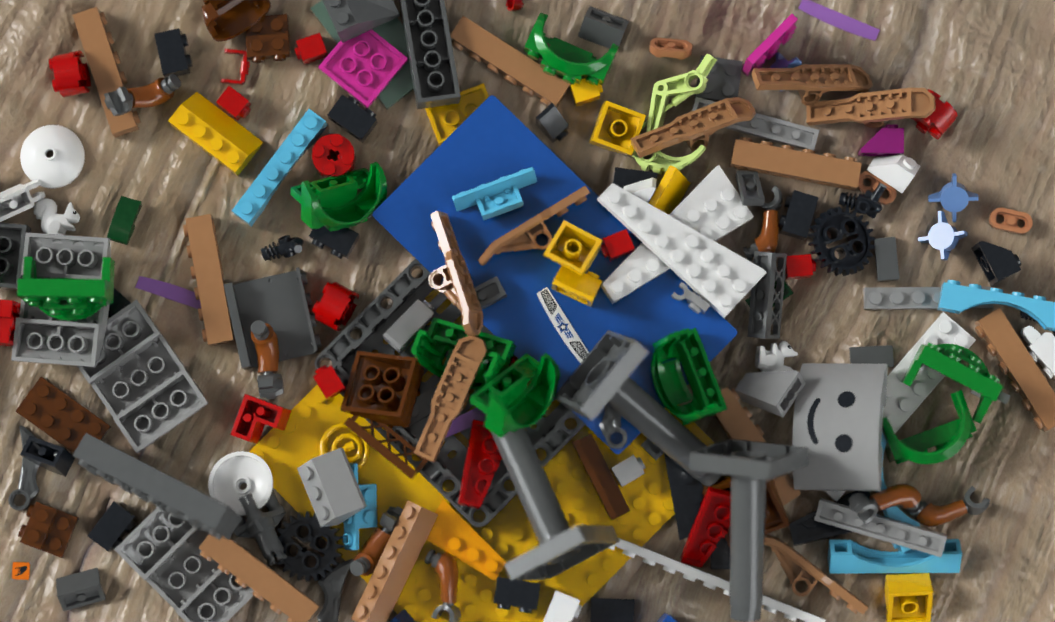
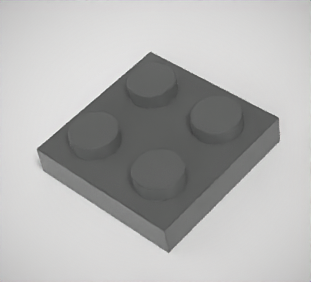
(722, 80)

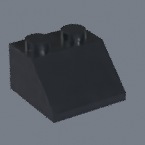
(996, 261)

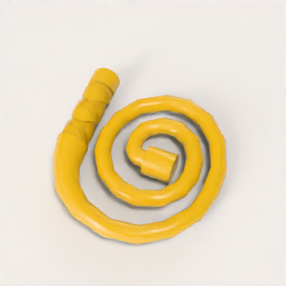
(348, 446)

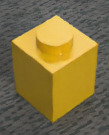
(585, 92)

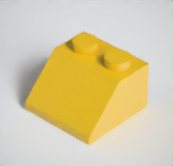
(616, 127)
(573, 248)
(577, 287)
(908, 597)

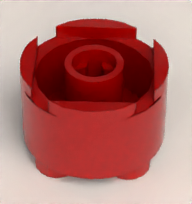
(70, 74)
(939, 120)
(339, 146)
(335, 306)

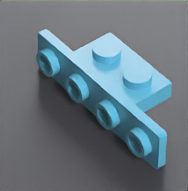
(497, 196)
(363, 519)

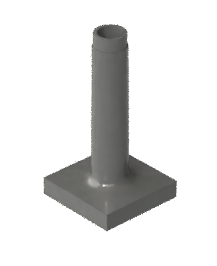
(605, 380)
(749, 466)
(558, 543)

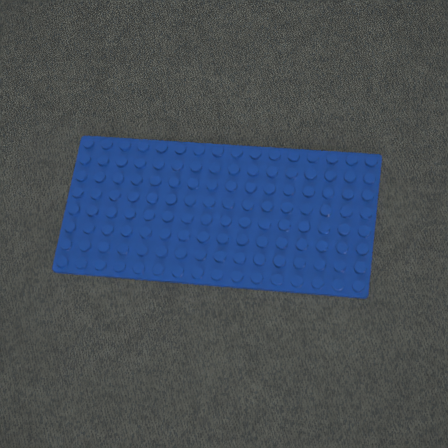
(494, 146)

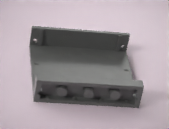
(281, 304)

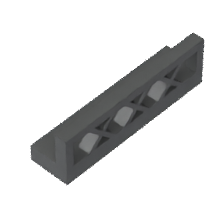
(764, 295)

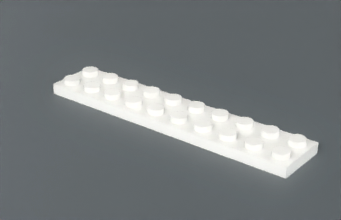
(903, 399)

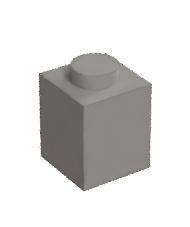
(628, 470)

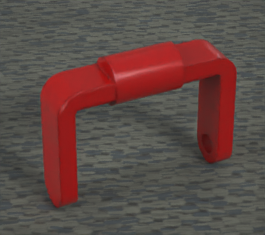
(244, 70)

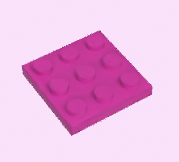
(770, 45)
(363, 66)

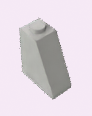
(408, 325)
(771, 390)

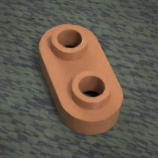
(670, 48)
(874, 181)
(1010, 220)

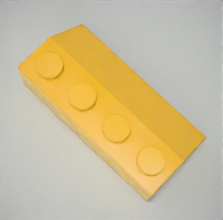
(215, 132)

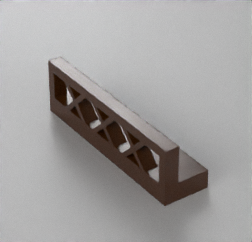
(383, 450)
(600, 476)

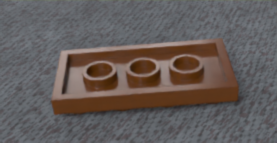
(60, 415)

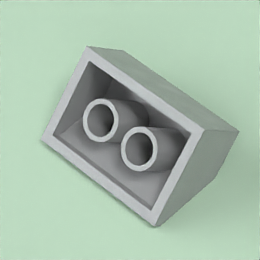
(332, 487)

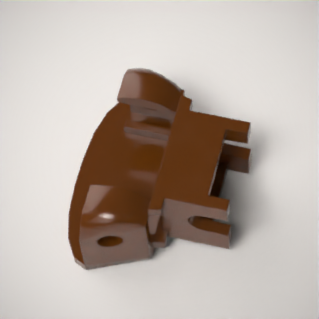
(232, 17)

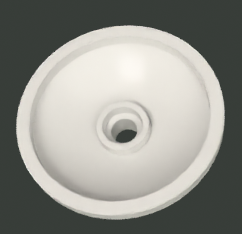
(62, 166)
(238, 469)

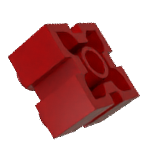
(8, 313)

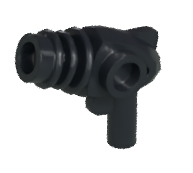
(864, 203)
(285, 246)

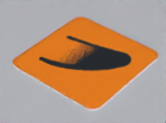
(20, 570)

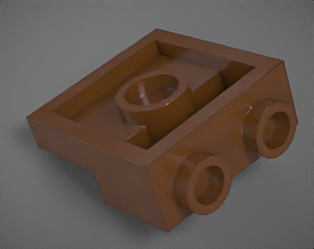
(269, 39)
(48, 529)

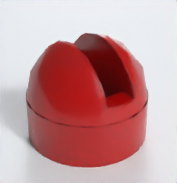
(514, 5)

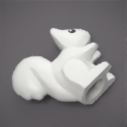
(51, 221)
(773, 359)

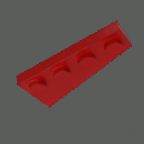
(479, 467)
(709, 527)

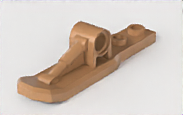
(813, 80)
(873, 107)
(694, 126)
(525, 235)
(457, 279)
(451, 394)
(800, 568)

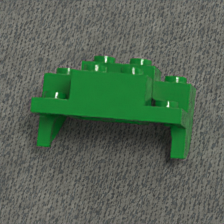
(566, 59)
(335, 200)
(511, 402)

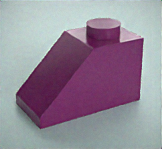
(885, 143)

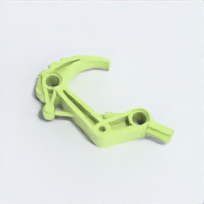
(679, 89)

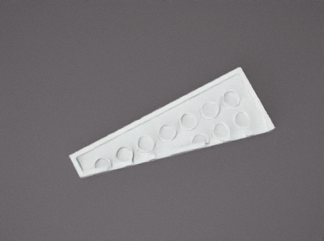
(710, 209)
(700, 262)

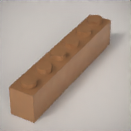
(509, 62)
(104, 66)
(795, 164)
(210, 280)
(1019, 366)
(738, 425)
(395, 564)
(259, 577)

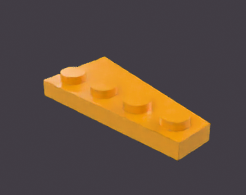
(463, 542)

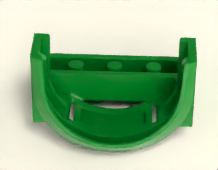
(48, 292)
(444, 335)
(946, 360)
(670, 383)
(915, 447)

